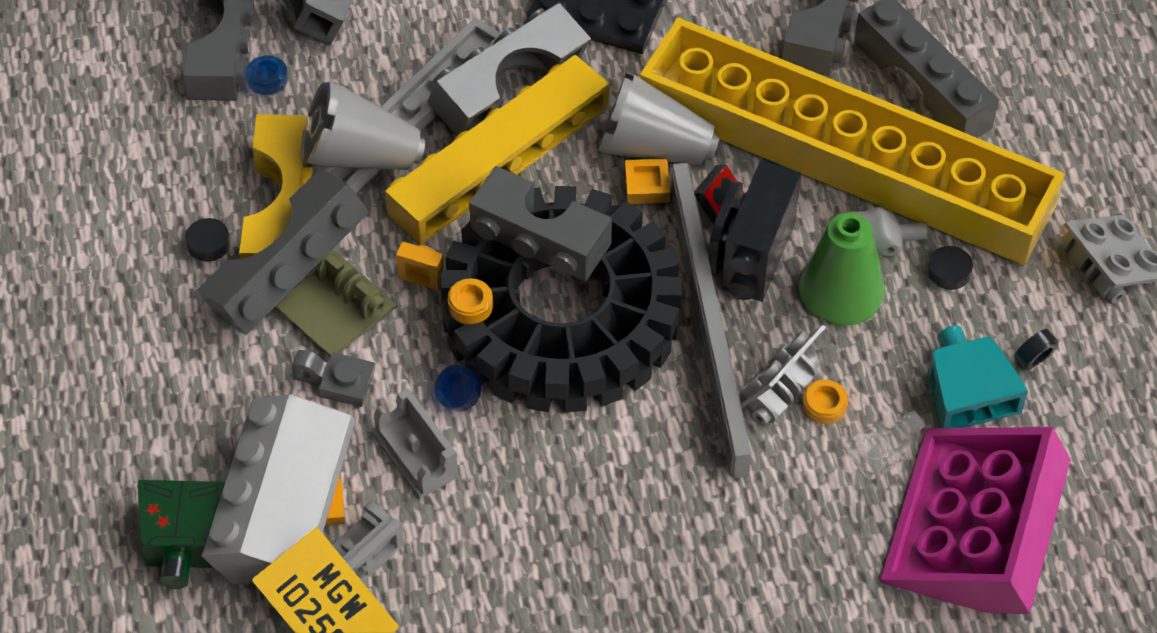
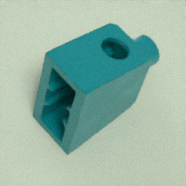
(972, 381)

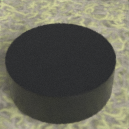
(207, 239)
(950, 267)
(1036, 349)

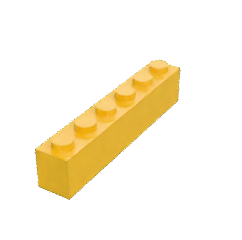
(506, 138)

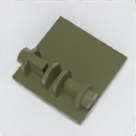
(335, 304)

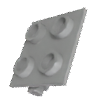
(1111, 254)
(785, 377)

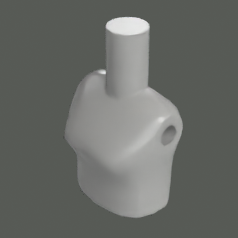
(889, 233)

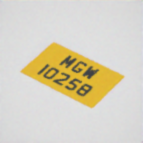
(320, 591)

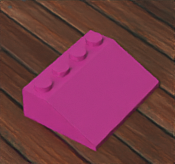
(979, 516)

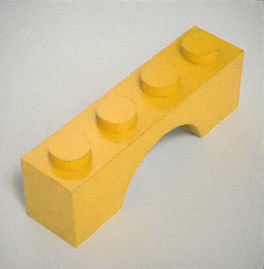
(278, 157)

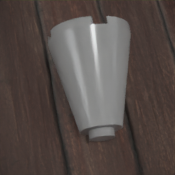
(655, 126)
(357, 133)

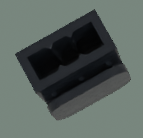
(754, 230)

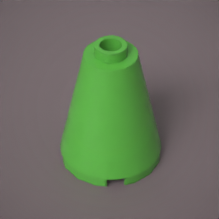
(843, 273)

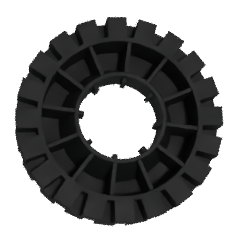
(574, 357)

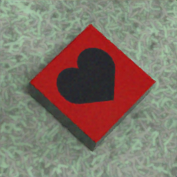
(714, 190)

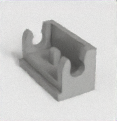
(415, 445)
(370, 541)

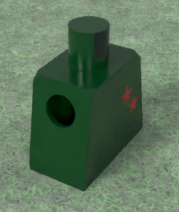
(176, 525)

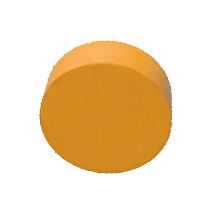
(470, 301)
(825, 401)

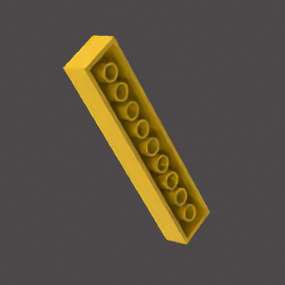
(858, 141)

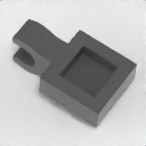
(340, 379)

